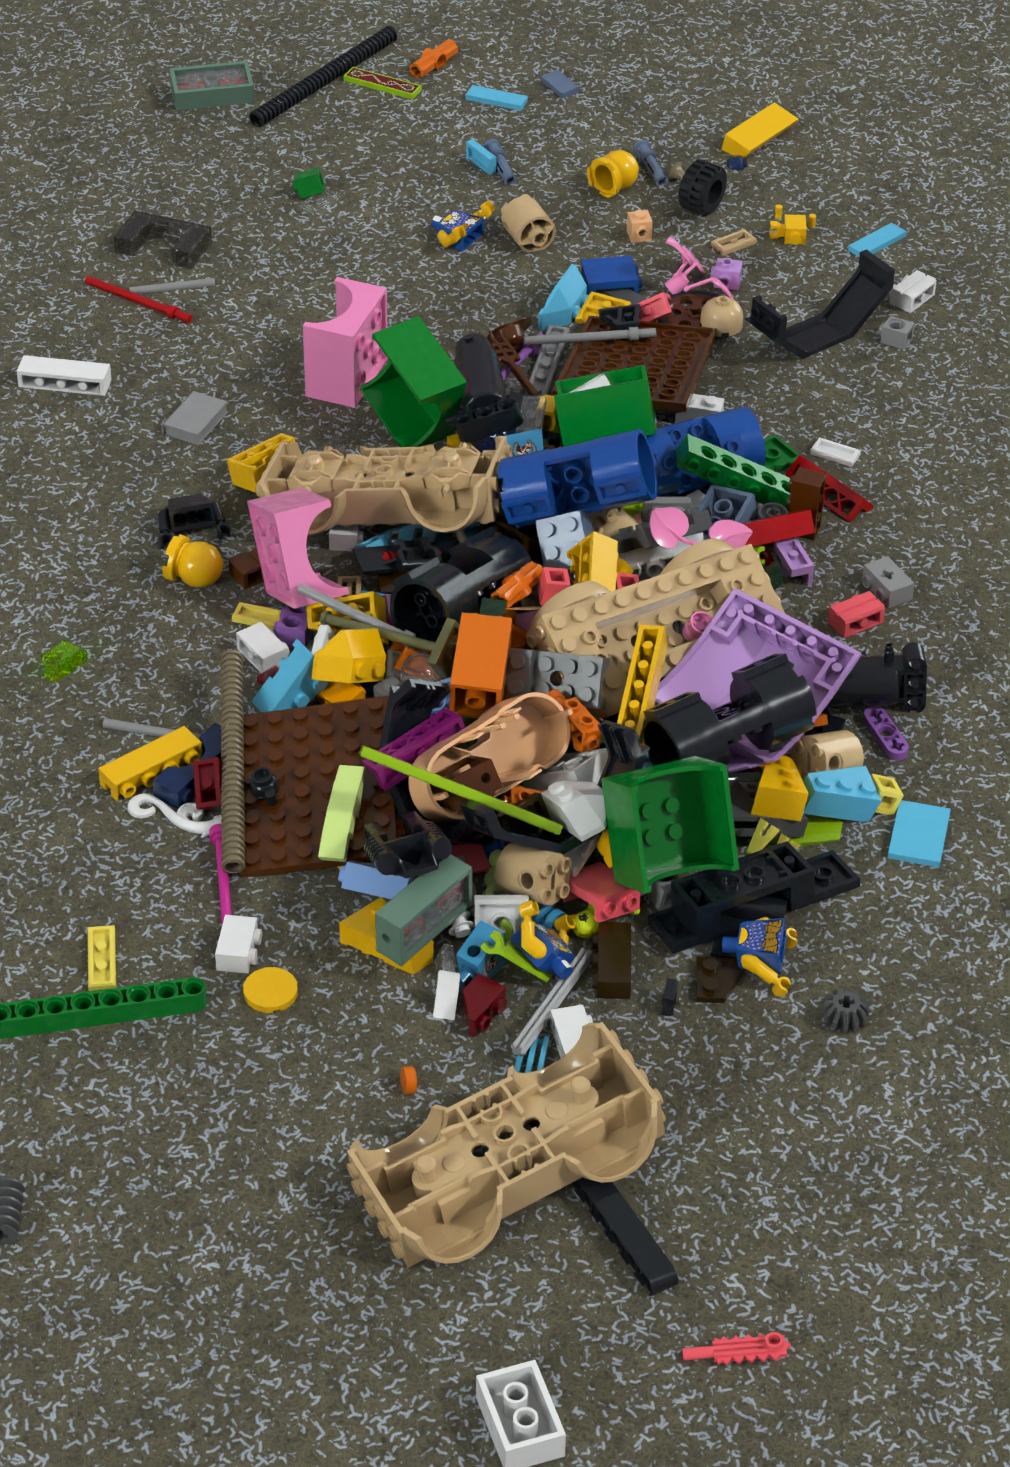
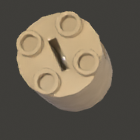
(528, 223)
(610, 520)
(827, 752)
(533, 873)

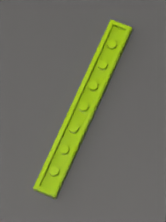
(461, 790)

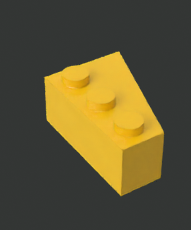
(249, 465)
(595, 560)
(781, 791)

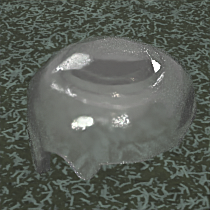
(418, 668)

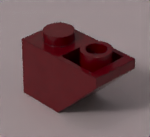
(481, 1002)

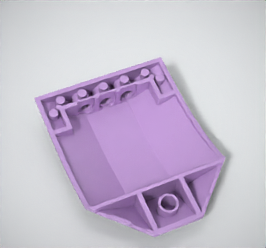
(746, 633)

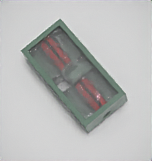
(211, 85)
(423, 910)

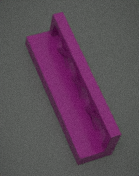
(414, 745)

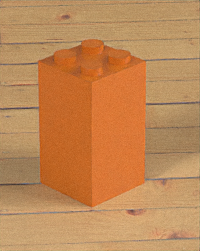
(479, 664)

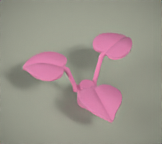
(679, 280)
(671, 524)

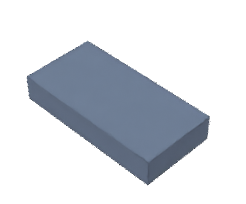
(560, 84)

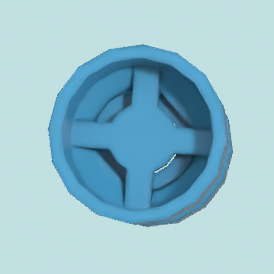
(547, 915)

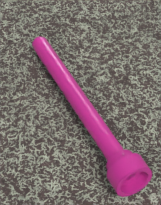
(223, 878)

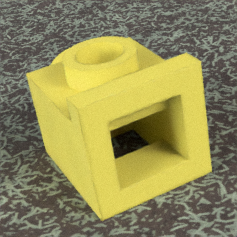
(889, 793)

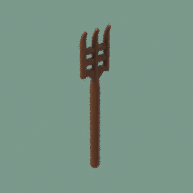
(509, 360)

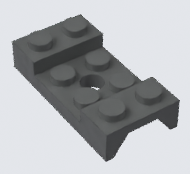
(642, 537)
(535, 672)

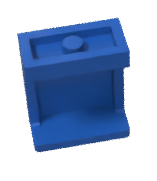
(610, 273)

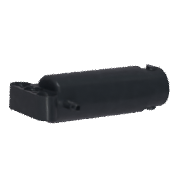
(484, 399)
(886, 680)

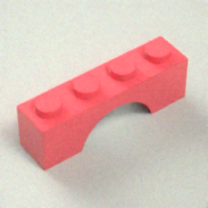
(556, 579)

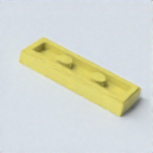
(101, 958)

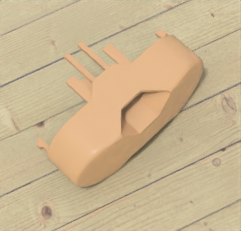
(517, 734)

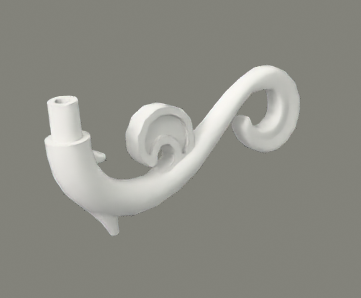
(179, 819)

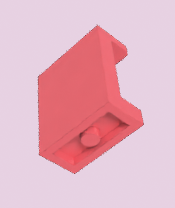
(597, 887)

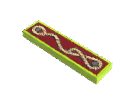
(382, 83)

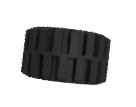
(702, 187)

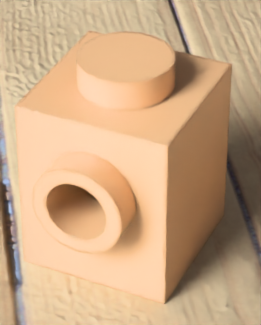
(638, 222)

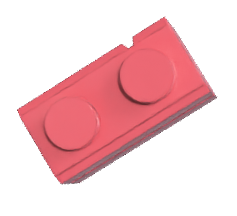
(856, 614)

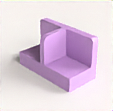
(794, 559)

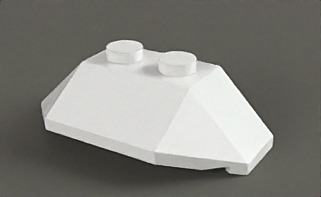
(577, 807)

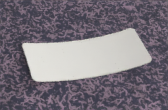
(446, 995)

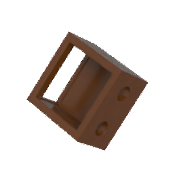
(480, 776)

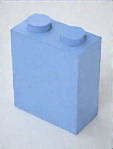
(369, 880)

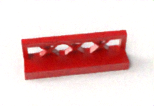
(840, 488)

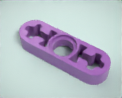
(885, 725)

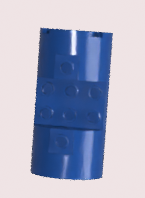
(730, 430)
(577, 477)

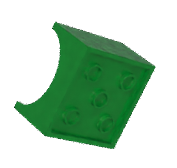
(415, 386)
(605, 409)
(669, 821)

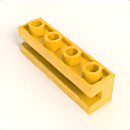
(149, 762)

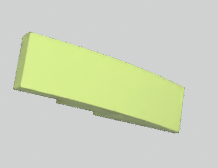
(341, 813)

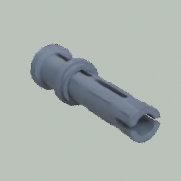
(648, 158)
(501, 163)

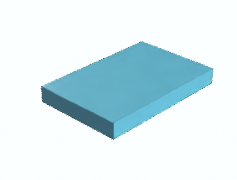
(919, 833)

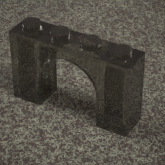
(142, 227)

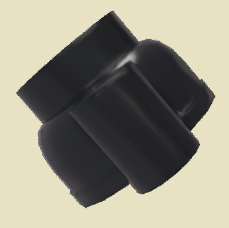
(264, 785)

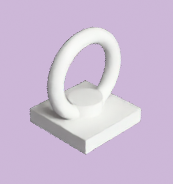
(495, 908)

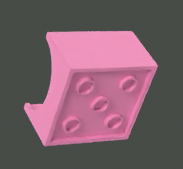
(341, 350)
(280, 536)

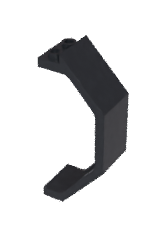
(839, 319)
(405, 709)
(624, 755)

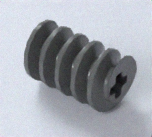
(10, 1209)

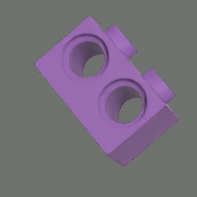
(293, 626)

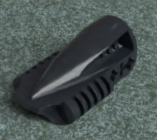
(412, 853)

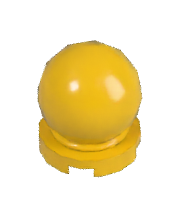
(613, 172)
(196, 563)

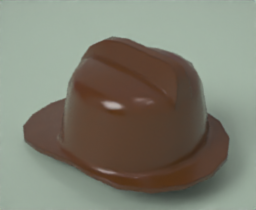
(513, 332)

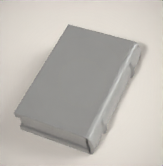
(195, 418)

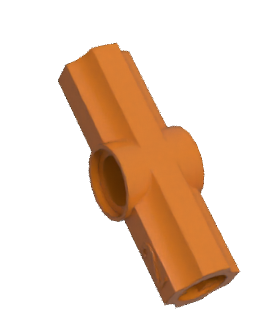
(433, 58)
(518, 584)

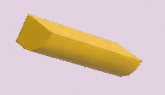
(758, 130)

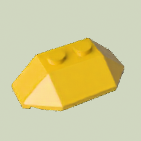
(351, 657)

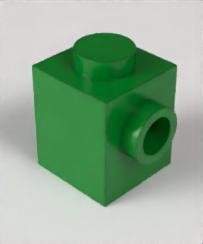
(308, 183)

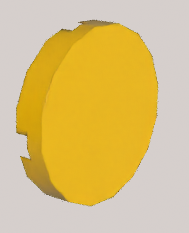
(270, 989)

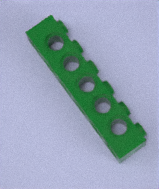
(731, 471)

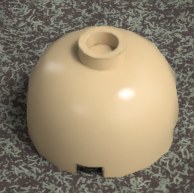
(723, 315)

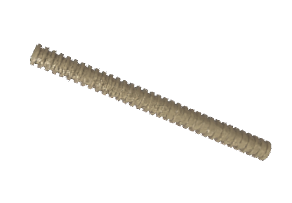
(232, 763)

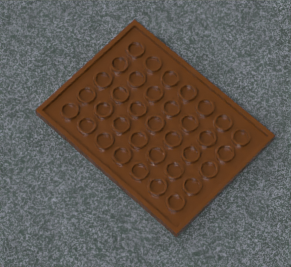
(671, 359)
(304, 754)

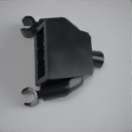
(190, 513)

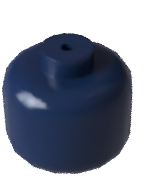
(736, 163)

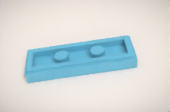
(496, 97)
(878, 240)

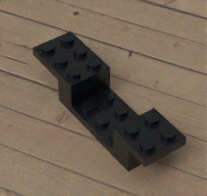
(777, 870)

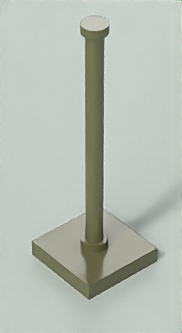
(441, 651)

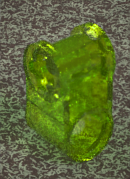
(62, 660)

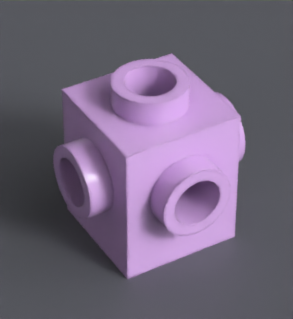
(728, 272)

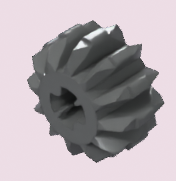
(845, 1010)

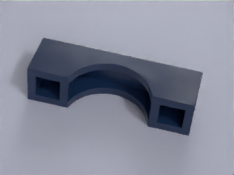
(176, 784)

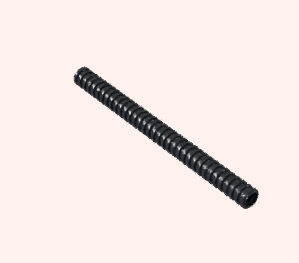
(323, 76)

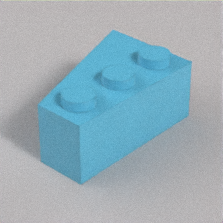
(291, 684)
(842, 794)

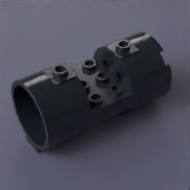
(444, 591)
(765, 705)

